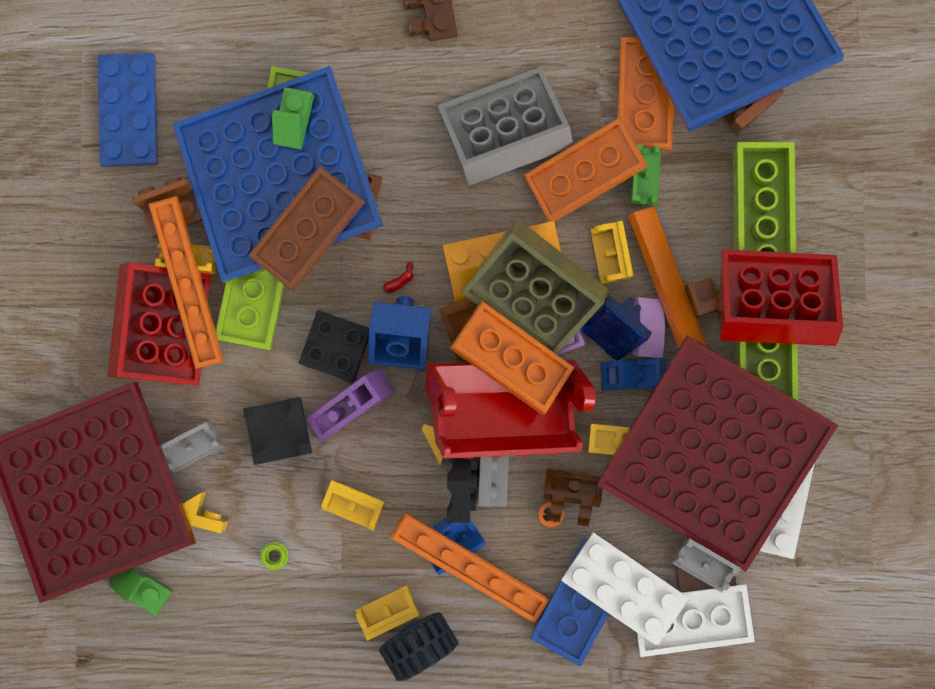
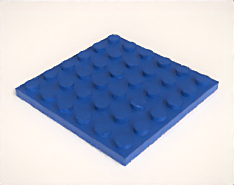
(729, 51)
(249, 181)

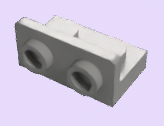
(493, 481)

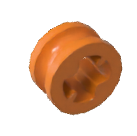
(548, 523)

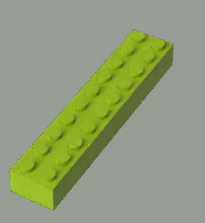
(766, 222)

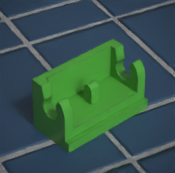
(645, 184)

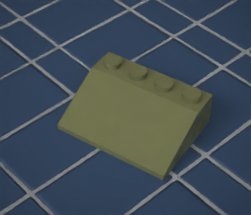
(536, 287)

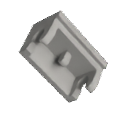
(191, 446)
(705, 565)

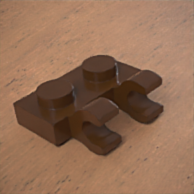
(439, 19)
(572, 488)

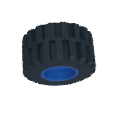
(419, 646)

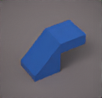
(632, 373)

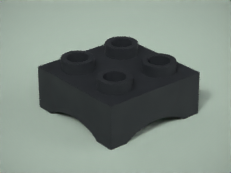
(335, 346)
(277, 430)
(460, 483)

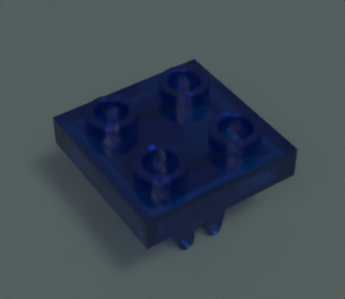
(617, 328)

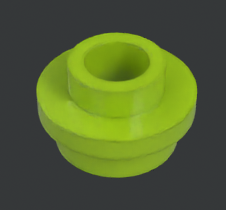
(268, 562)

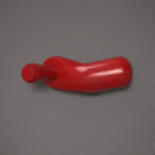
(401, 281)

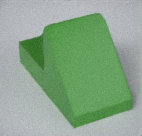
(292, 118)
(141, 589)

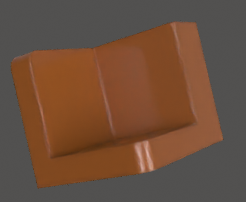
(703, 297)

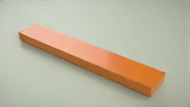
(665, 276)
(186, 282)
(469, 567)

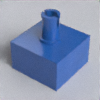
(399, 334)

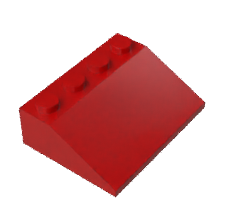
(780, 298)
(148, 328)

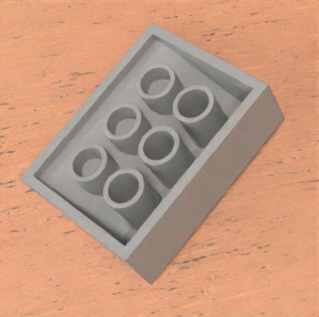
(506, 126)

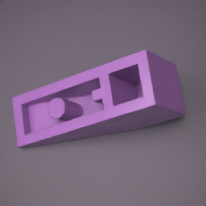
(350, 404)

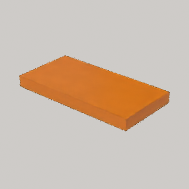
(642, 98)
(585, 170)
(512, 358)

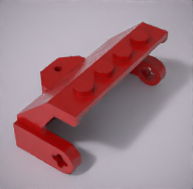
(484, 419)

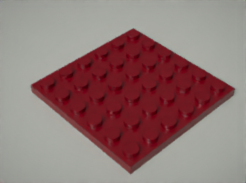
(716, 453)
(90, 493)

